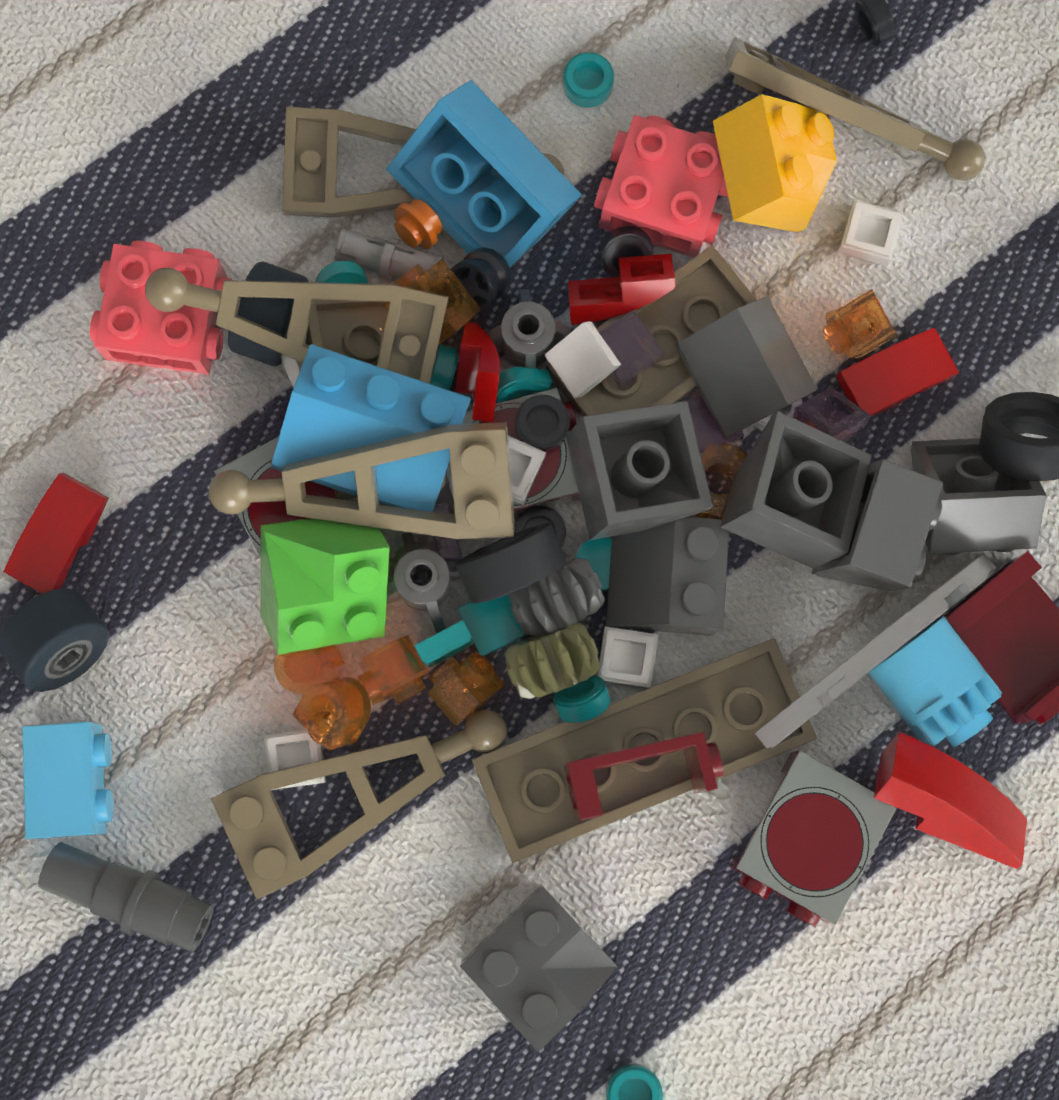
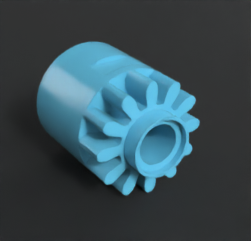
(938, 686)

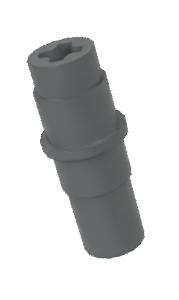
(126, 897)

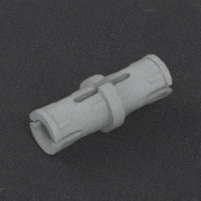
(380, 255)

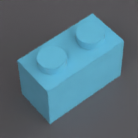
(66, 780)

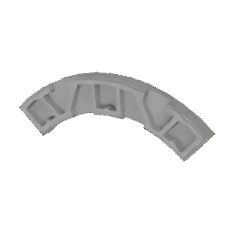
(875, 651)

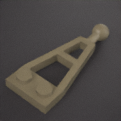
(760, 69)
(313, 163)
(408, 337)
(478, 480)
(263, 836)

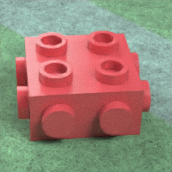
(664, 185)
(139, 334)

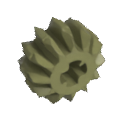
(552, 661)

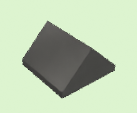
(745, 366)

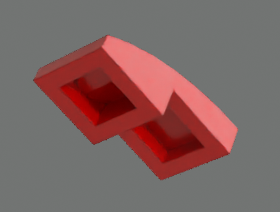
(639, 284)
(478, 371)
(898, 373)
(55, 533)

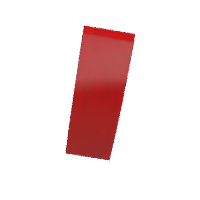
(950, 800)

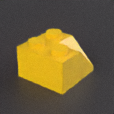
(775, 161)

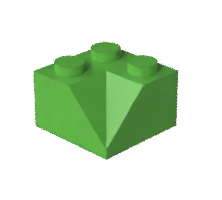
(322, 583)

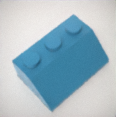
(482, 176)
(355, 404)

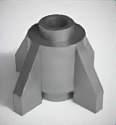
(527, 316)
(430, 595)

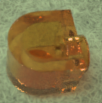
(858, 326)
(308, 667)
(393, 672)
(464, 686)
(334, 711)

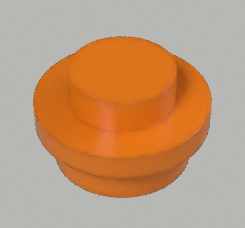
(417, 224)

